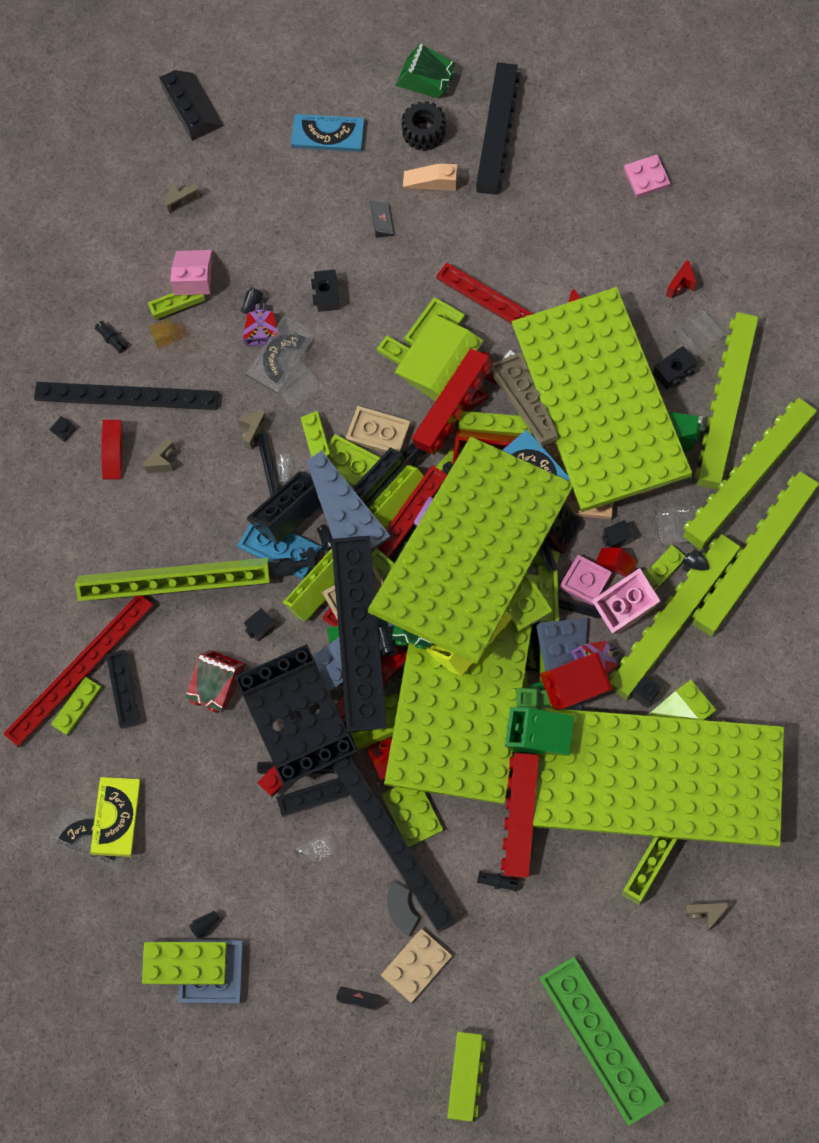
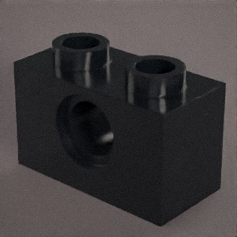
(325, 281)
(681, 359)

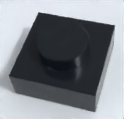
(62, 428)

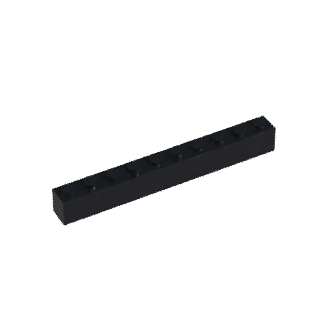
(393, 844)

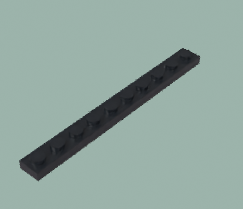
(126, 395)

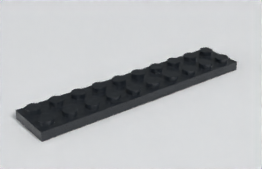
(358, 634)

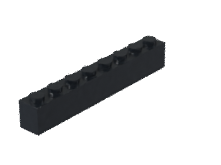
(497, 128)

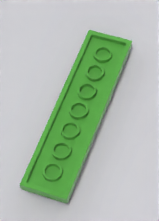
(601, 1041)

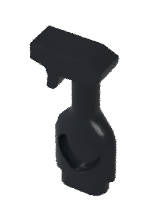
(287, 566)

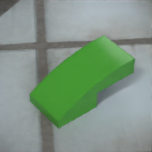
(532, 698)

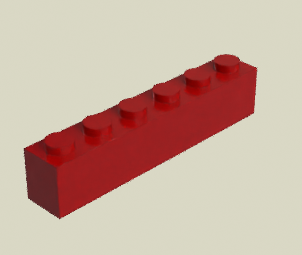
(452, 401)
(520, 815)

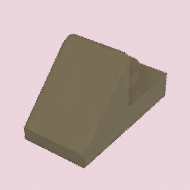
(177, 200)
(253, 424)
(156, 461)
(711, 911)

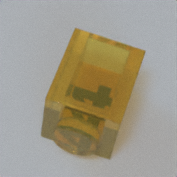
(164, 333)

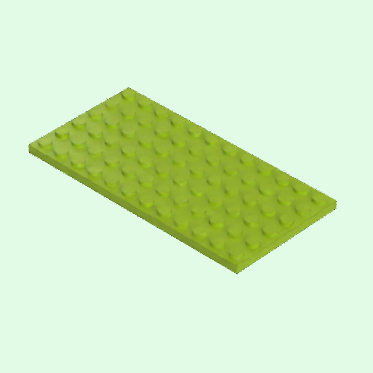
(601, 399)
(471, 550)
(455, 726)
(665, 779)

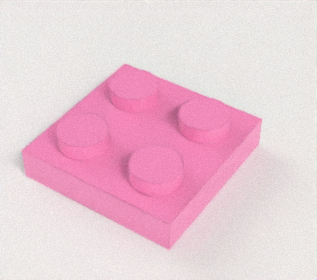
(647, 175)
(585, 580)

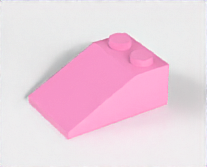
(191, 272)
(626, 602)

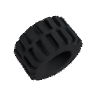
(423, 137)

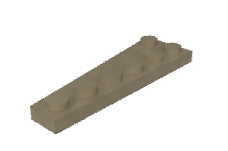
(518, 386)

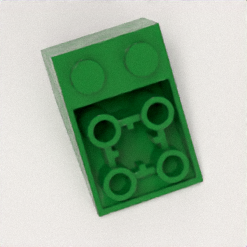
(539, 732)

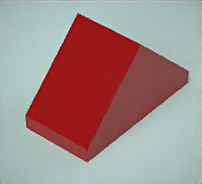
(616, 561)

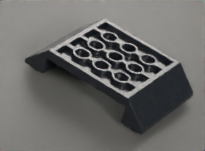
(291, 686)

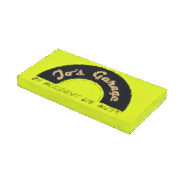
(115, 817)

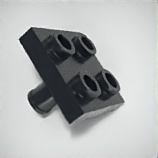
(563, 529)

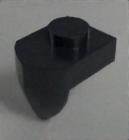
(696, 561)

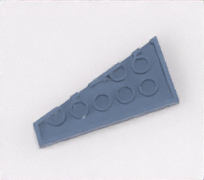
(341, 505)
(557, 642)

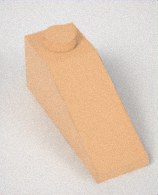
(432, 177)

